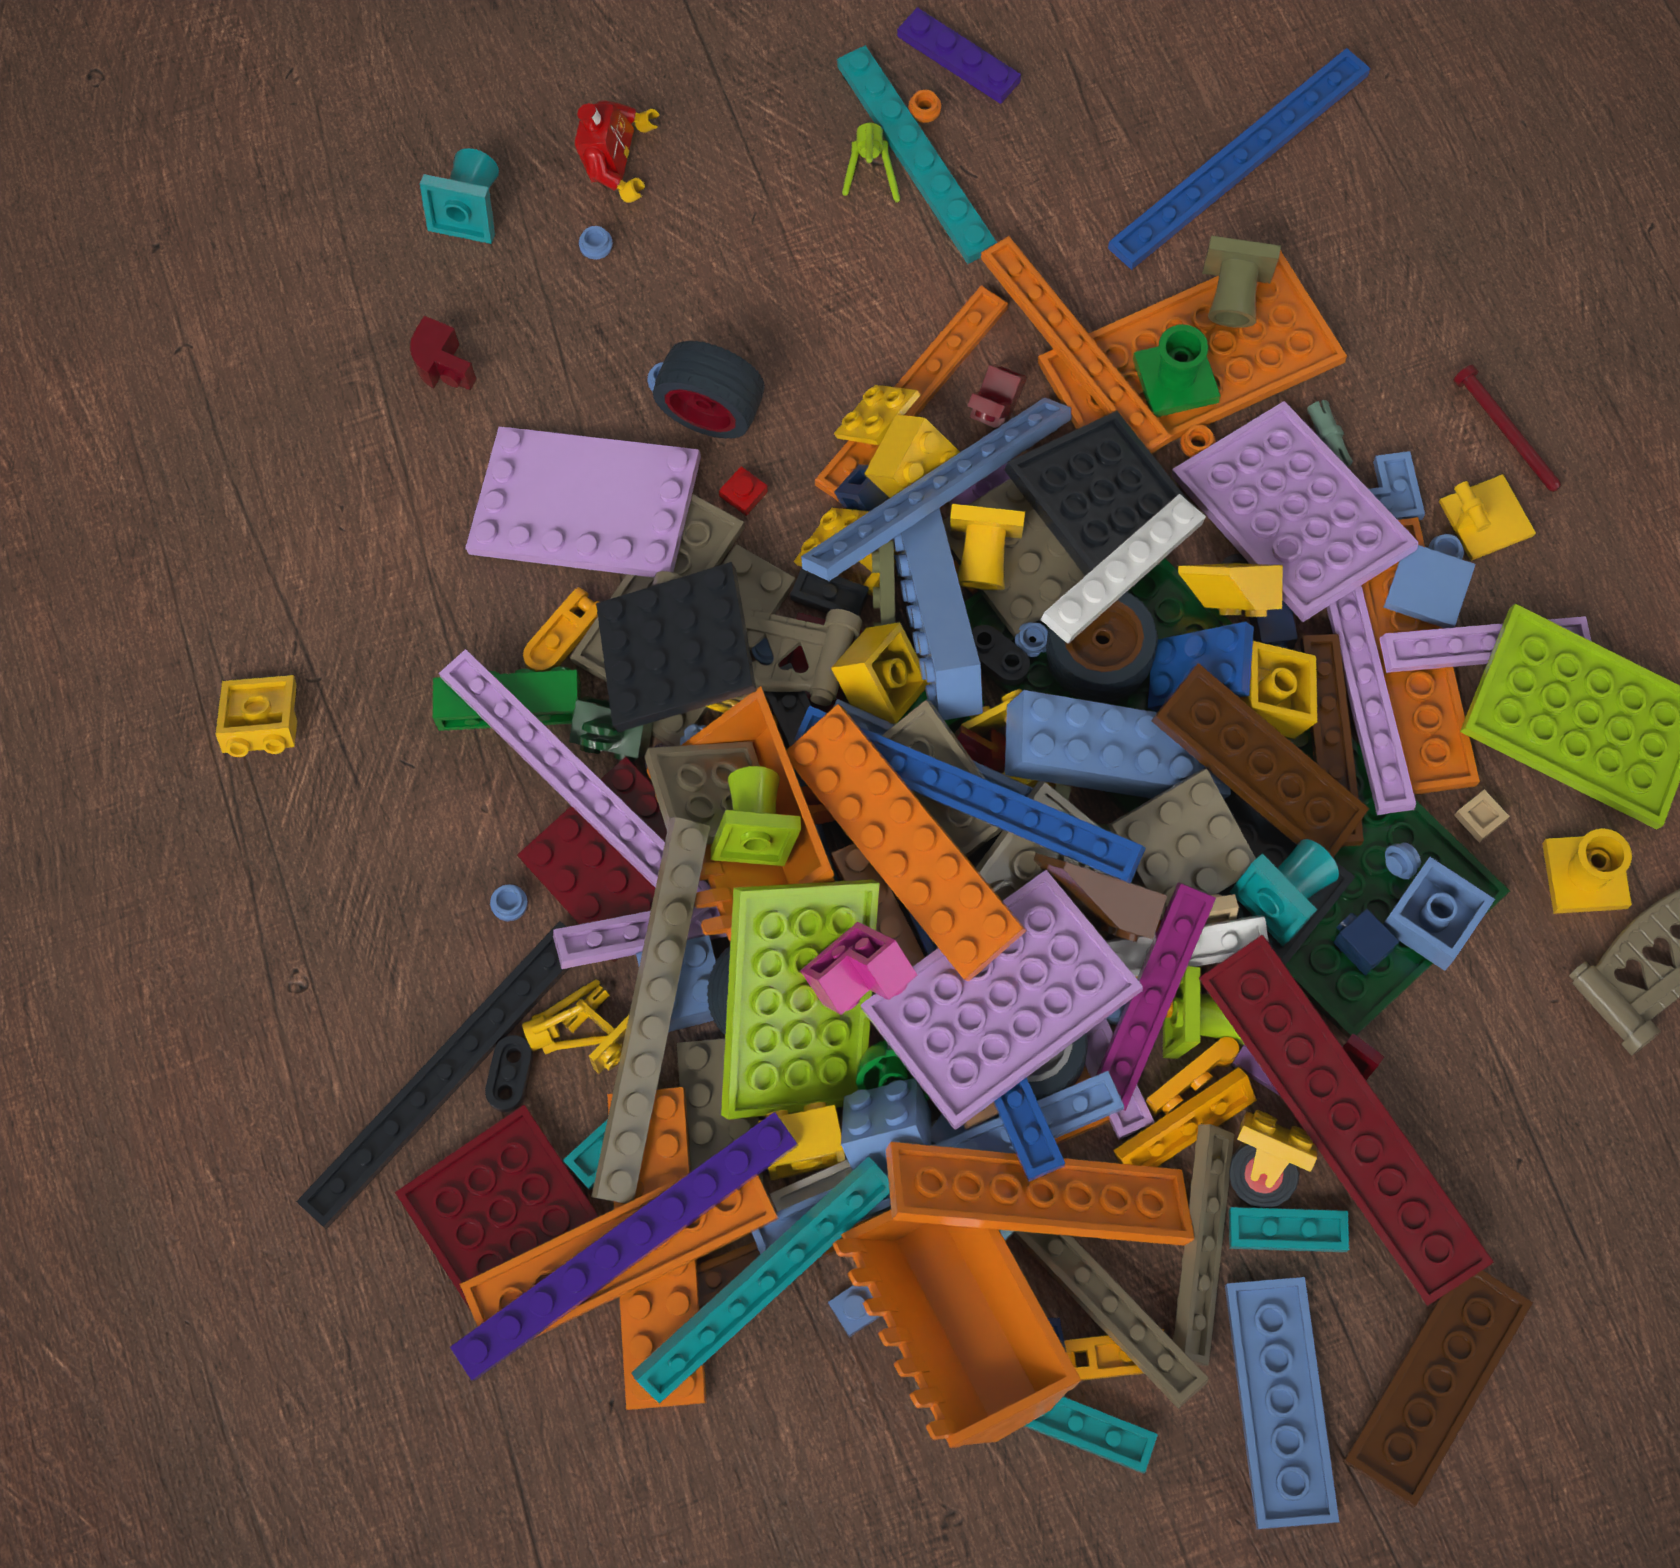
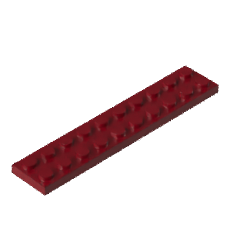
(1346, 1120)

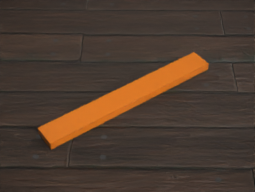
(1072, 342)
(925, 376)

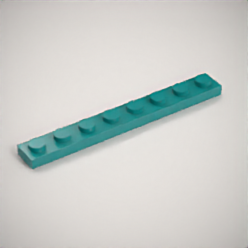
(916, 154)
(762, 1280)

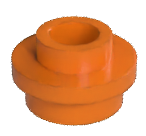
(921, 99)
(1196, 433)

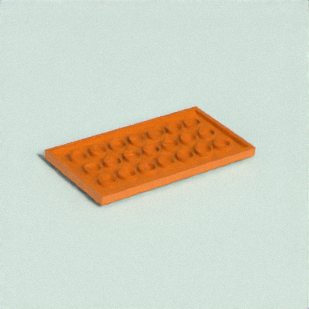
(1247, 362)

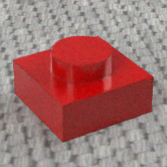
(743, 491)

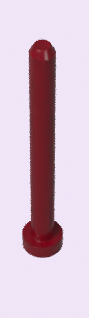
(1468, 378)

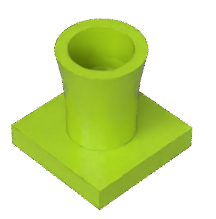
(753, 828)
(1193, 1017)

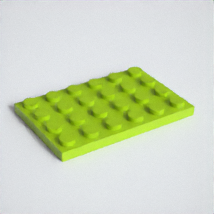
(1580, 716)
(779, 1035)

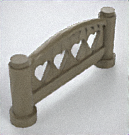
(820, 645)
(1626, 1006)

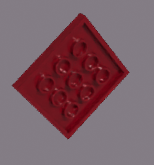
(584, 867)
(495, 1199)

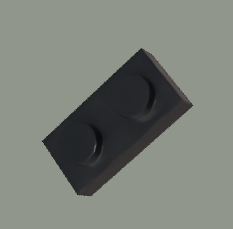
(829, 595)

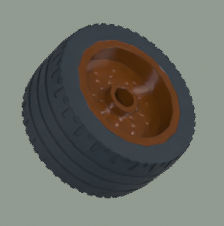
(1108, 655)

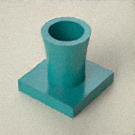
(463, 202)
(1284, 891)

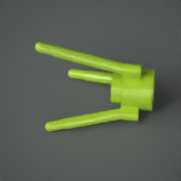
(869, 146)

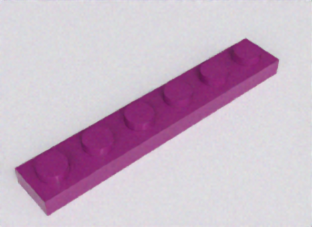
(1160, 980)

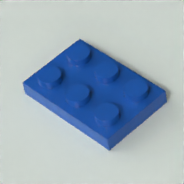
(1220, 650)

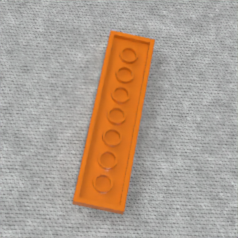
(1424, 700)
(904, 843)
(1076, 1200)
(726, 1222)
(665, 1304)

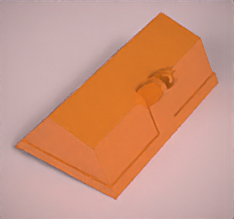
(808, 861)
(961, 1324)

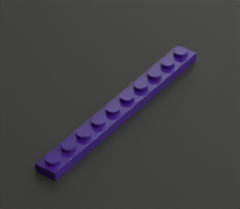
(623, 1246)

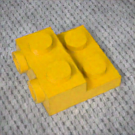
(257, 715)

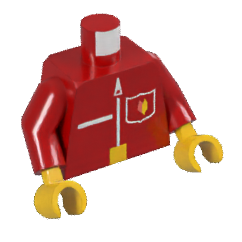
(605, 142)

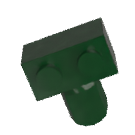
(595, 732)

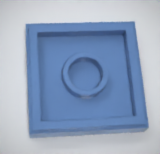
(1430, 587)

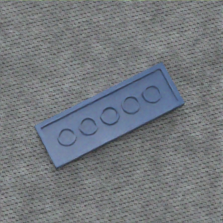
(1281, 1403)

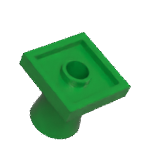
(1177, 372)

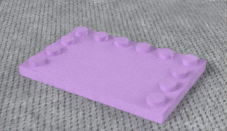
(584, 502)
(1295, 506)
(1015, 1015)

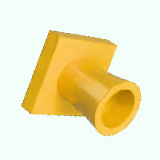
(984, 543)
(1588, 872)

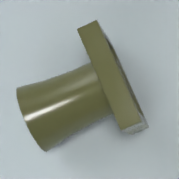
(1239, 269)

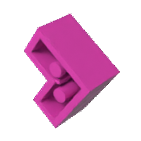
(854, 965)

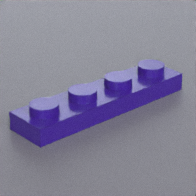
(959, 55)

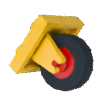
(1268, 1163)

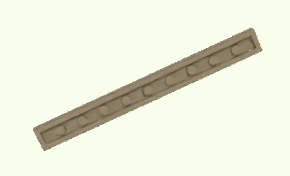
(651, 1011)

